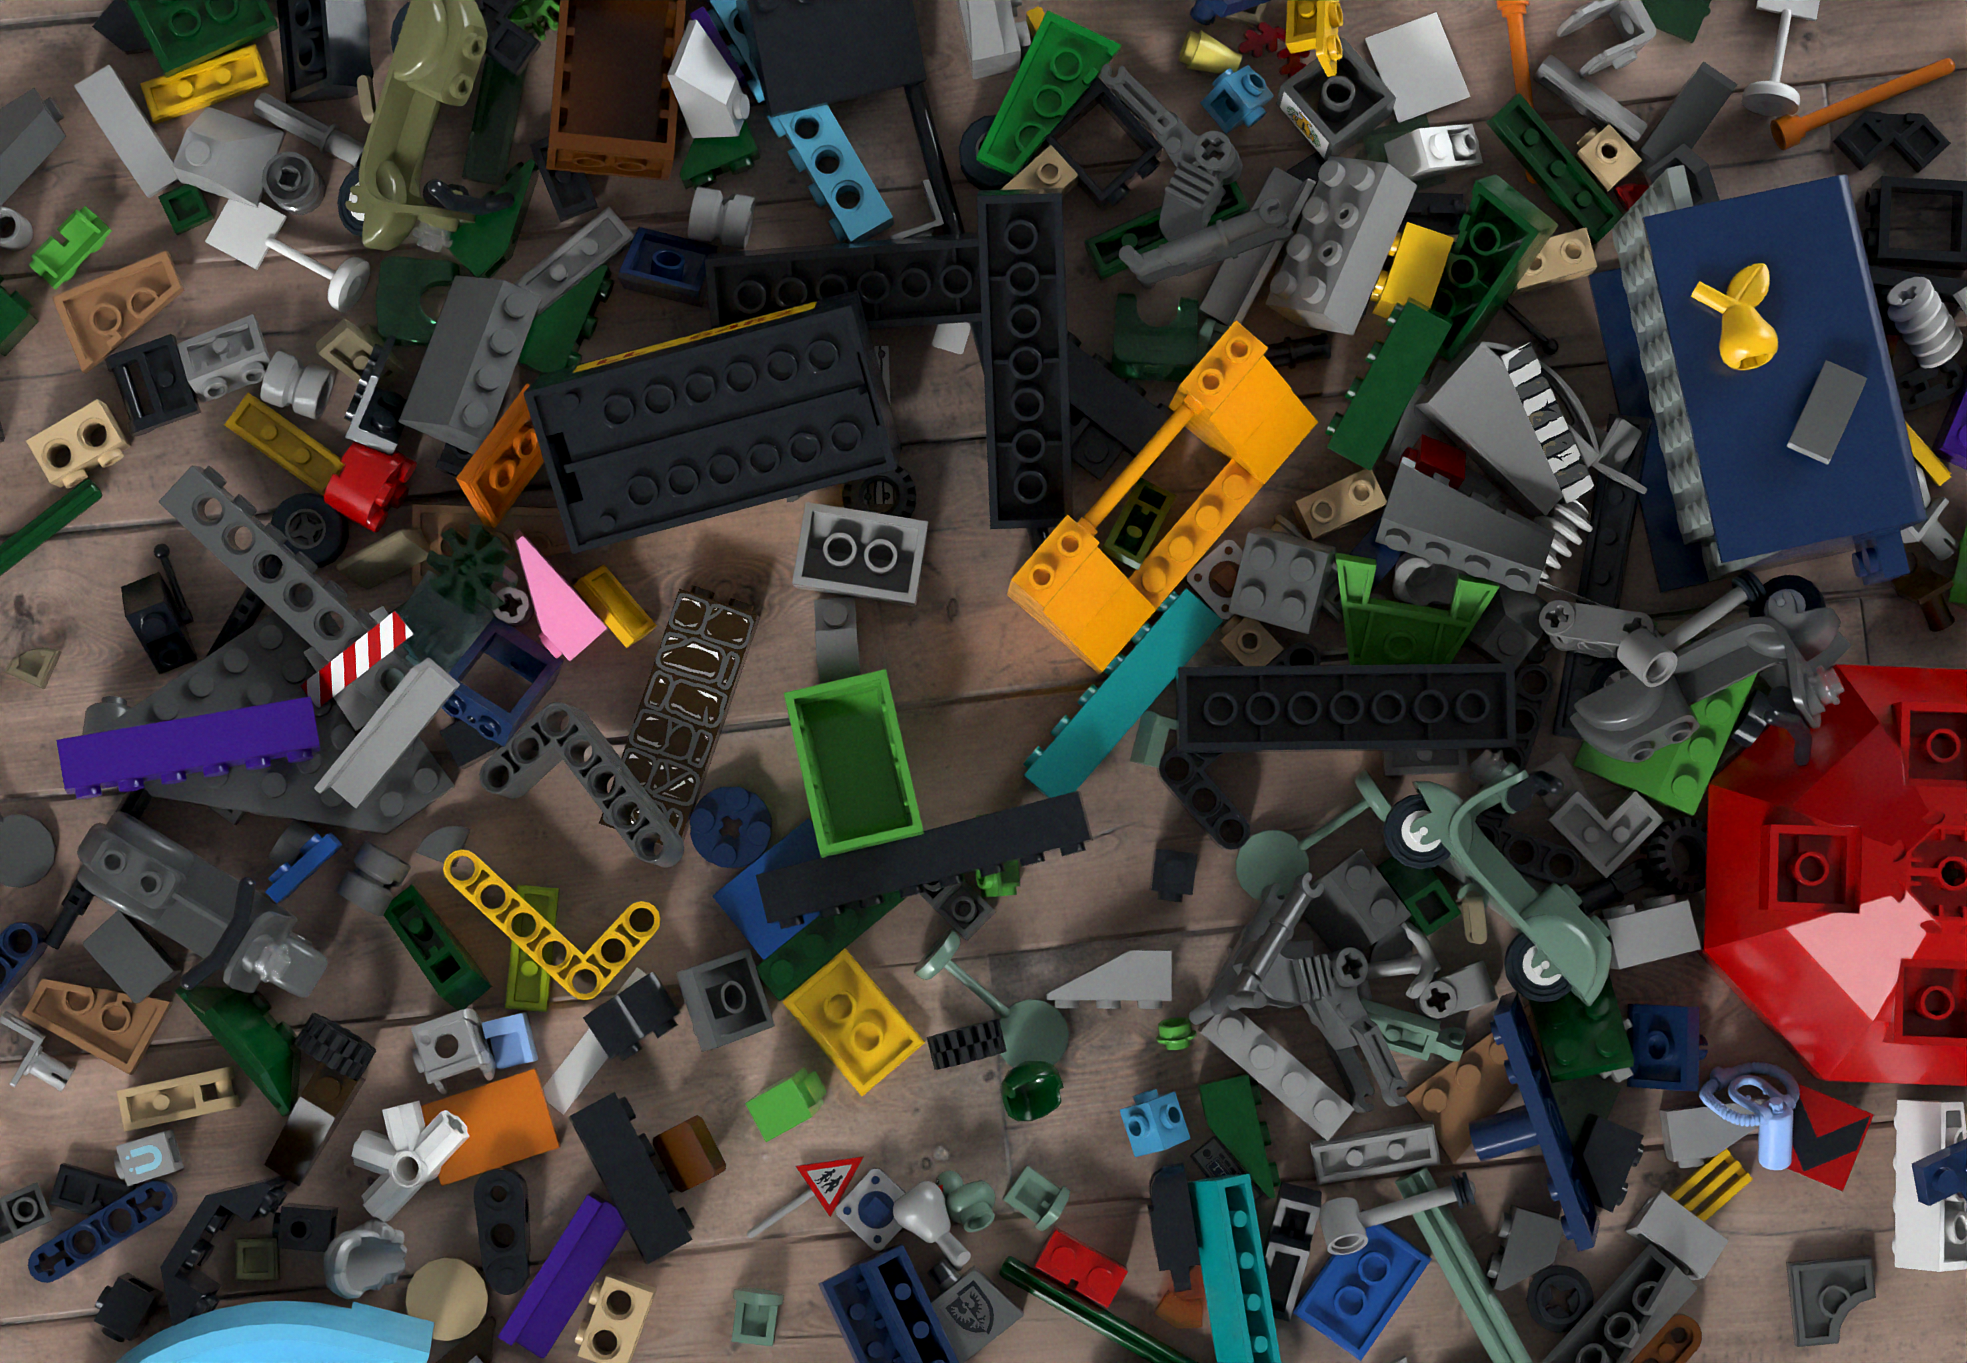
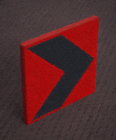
(1826, 1137)

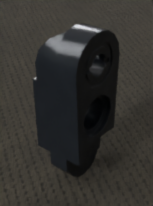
(1173, 1224)
(504, 1265)

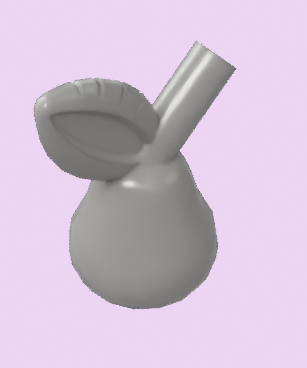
(925, 1214)

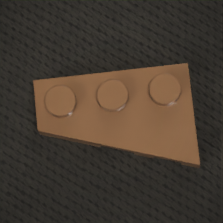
(115, 306)
(98, 1020)

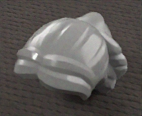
(1423, 582)
(364, 1259)

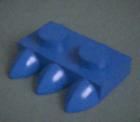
(289, 878)

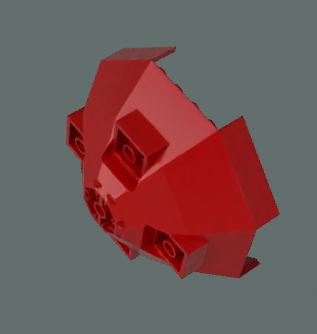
(1833, 884)

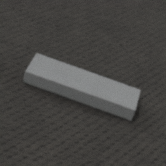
(577, 258)
(1375, 1152)

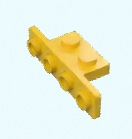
(1315, 26)

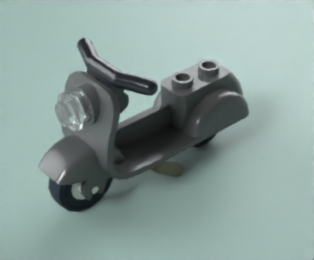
(1785, 628)
(197, 907)

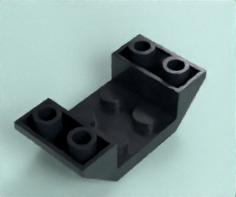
(188, 1289)

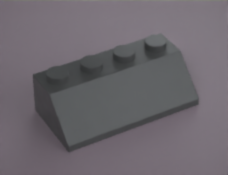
(469, 361)

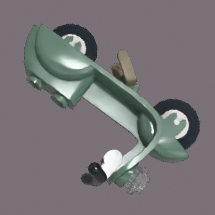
(1555, 940)

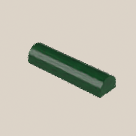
(1145, 233)

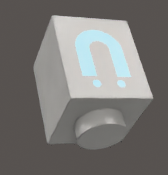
(148, 1158)

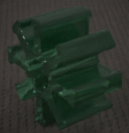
(479, 552)

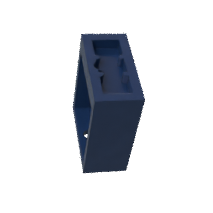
(518, 654)

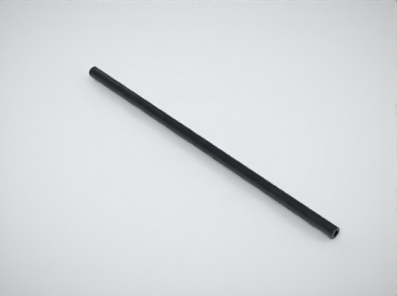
(948, 208)

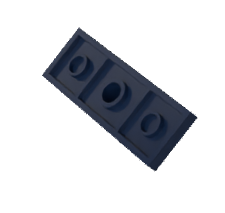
(1536, 1124)

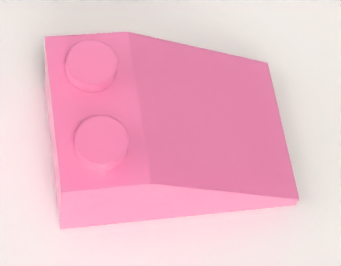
(561, 612)

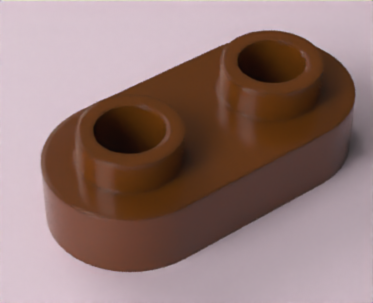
(1668, 1351)

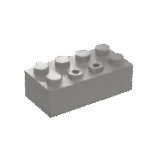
(992, 36)
(1340, 244)
(1486, 419)

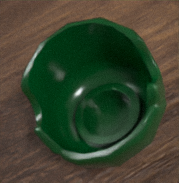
(1031, 1090)

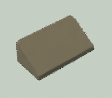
(385, 558)

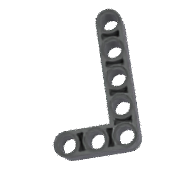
(592, 774)

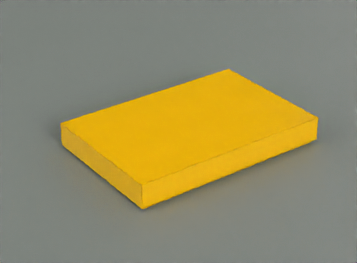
(853, 1022)

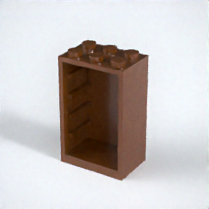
(612, 88)

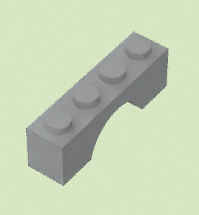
(1277, 1071)

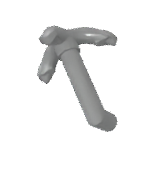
(1423, 964)

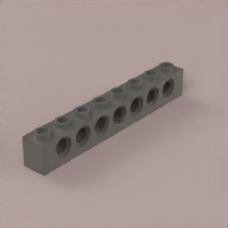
(187, 504)

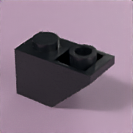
(157, 623)
(1606, 1158)

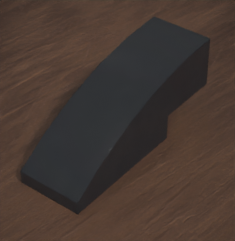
(1289, 1245)

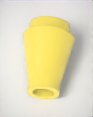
(1207, 54)

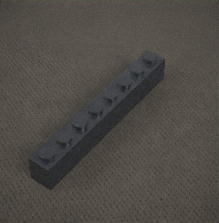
(936, 855)

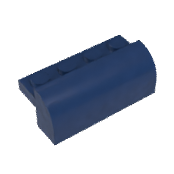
(886, 1311)

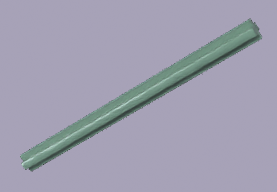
(1464, 1273)

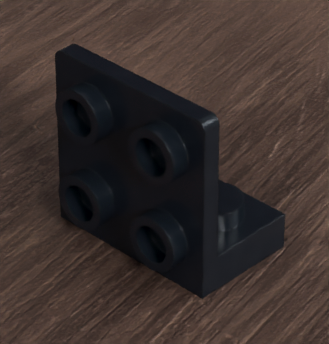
(373, 410)

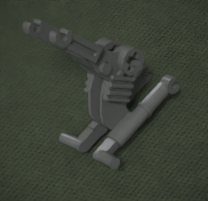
(1192, 194)
(1261, 976)

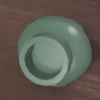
(967, 1203)

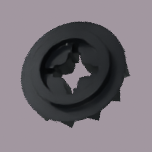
(1578, 1301)

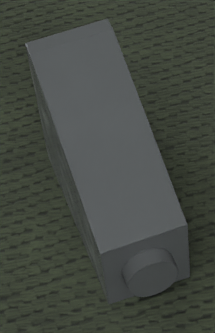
(1687, 115)
(27, 137)

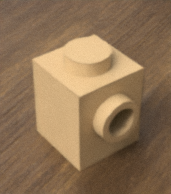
(1606, 157)
(1248, 642)

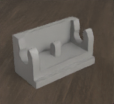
(1677, 1235)

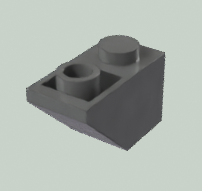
(1526, 1246)

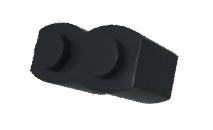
(632, 1017)

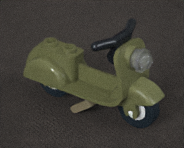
(433, 62)

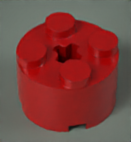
(369, 485)

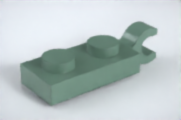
(1414, 1033)

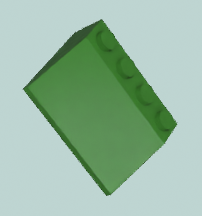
(1680, 771)

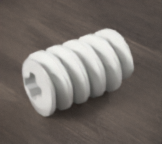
(1924, 322)
(1564, 521)

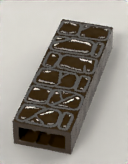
(687, 702)

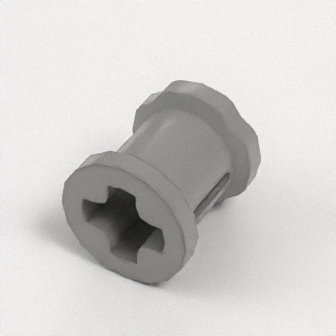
(525, 611)

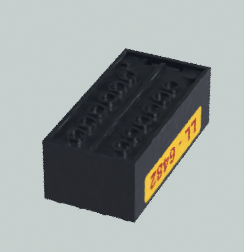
(714, 422)

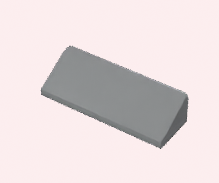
(1588, 99)

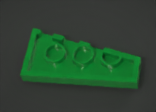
(1048, 84)

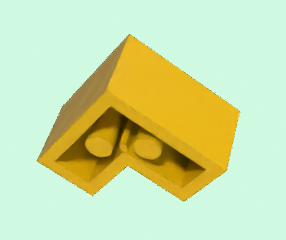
(1414, 270)

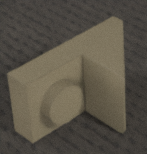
(351, 348)

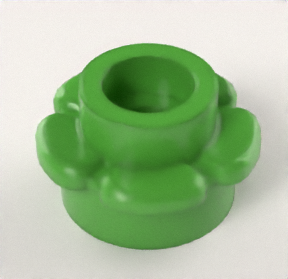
(1175, 1033)

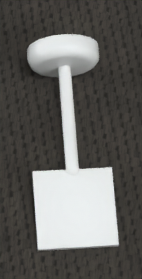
(1771, 96)
(251, 232)

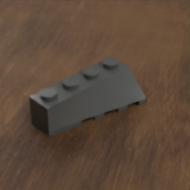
(1462, 531)
(1627, 1313)

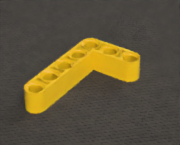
(546, 933)

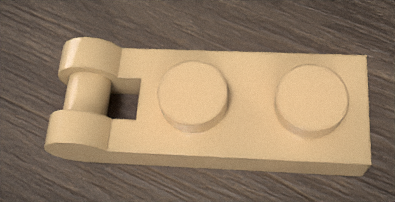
(176, 1099)

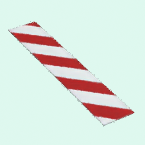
(356, 659)

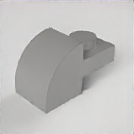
(836, 639)

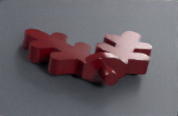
(1269, 37)

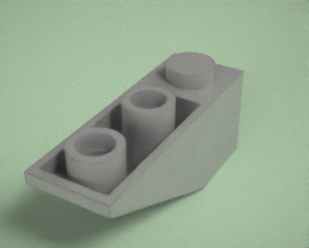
(1130, 976)

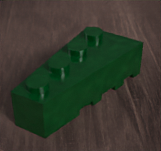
(1490, 257)
(1389, 382)

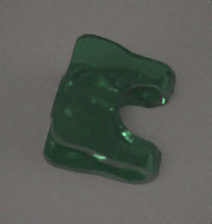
(399, 293)
(1151, 351)

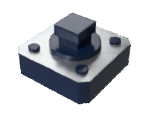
(870, 1208)

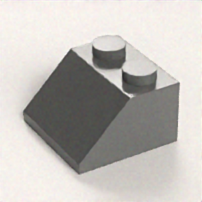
(1354, 905)

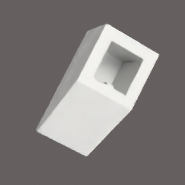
(1434, 151)

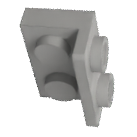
(225, 358)

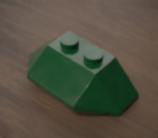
(251, 1038)

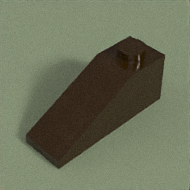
(312, 1123)

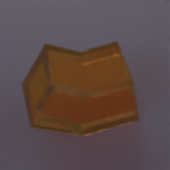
(1179, 1311)

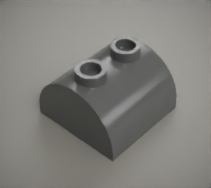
(725, 999)

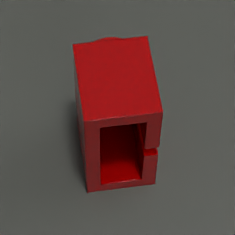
(1069, 1258)

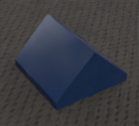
(666, 267)

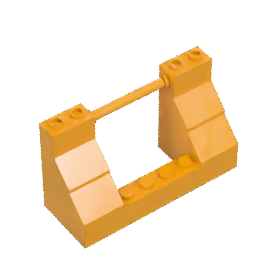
(1243, 415)

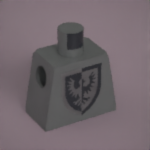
(970, 1308)

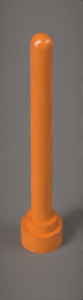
(1514, 12)
(1790, 129)

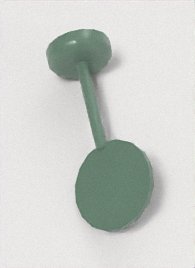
(1280, 857)
(1029, 1027)

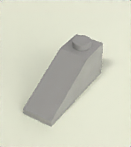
(1699, 1132)

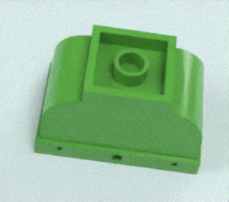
(853, 763)

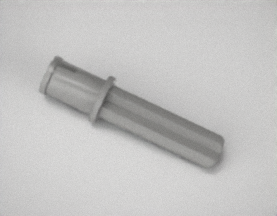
(309, 129)

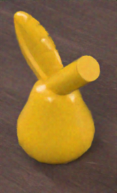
(1745, 336)

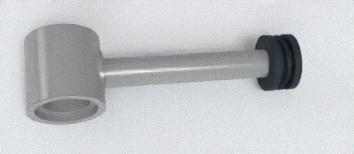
(1652, 656)
(1346, 1226)

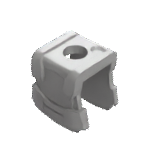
(1634, 35)
(471, 1053)

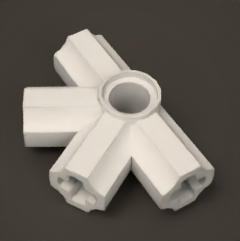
(394, 1153)

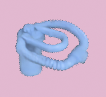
(1773, 1116)

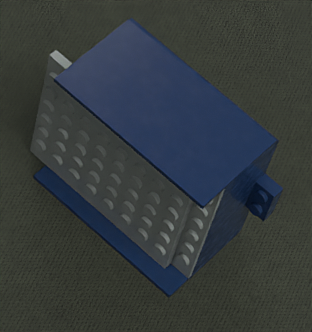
(1717, 457)

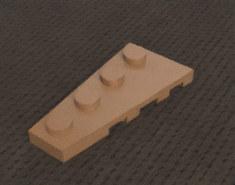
(540, 525)

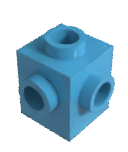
(1237, 99)
(1154, 1122)

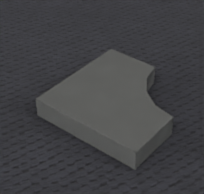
(1825, 1293)

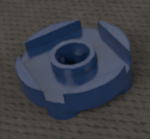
(707, 822)

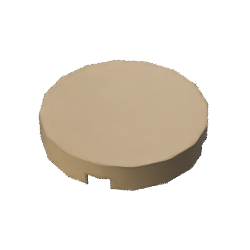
(450, 1295)

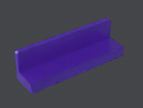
(565, 1276)

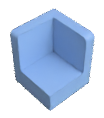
(511, 1040)

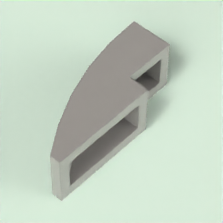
(128, 130)

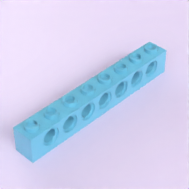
(854, 224)

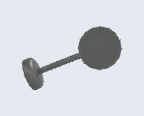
(25, 850)

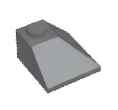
(706, 87)
(227, 155)

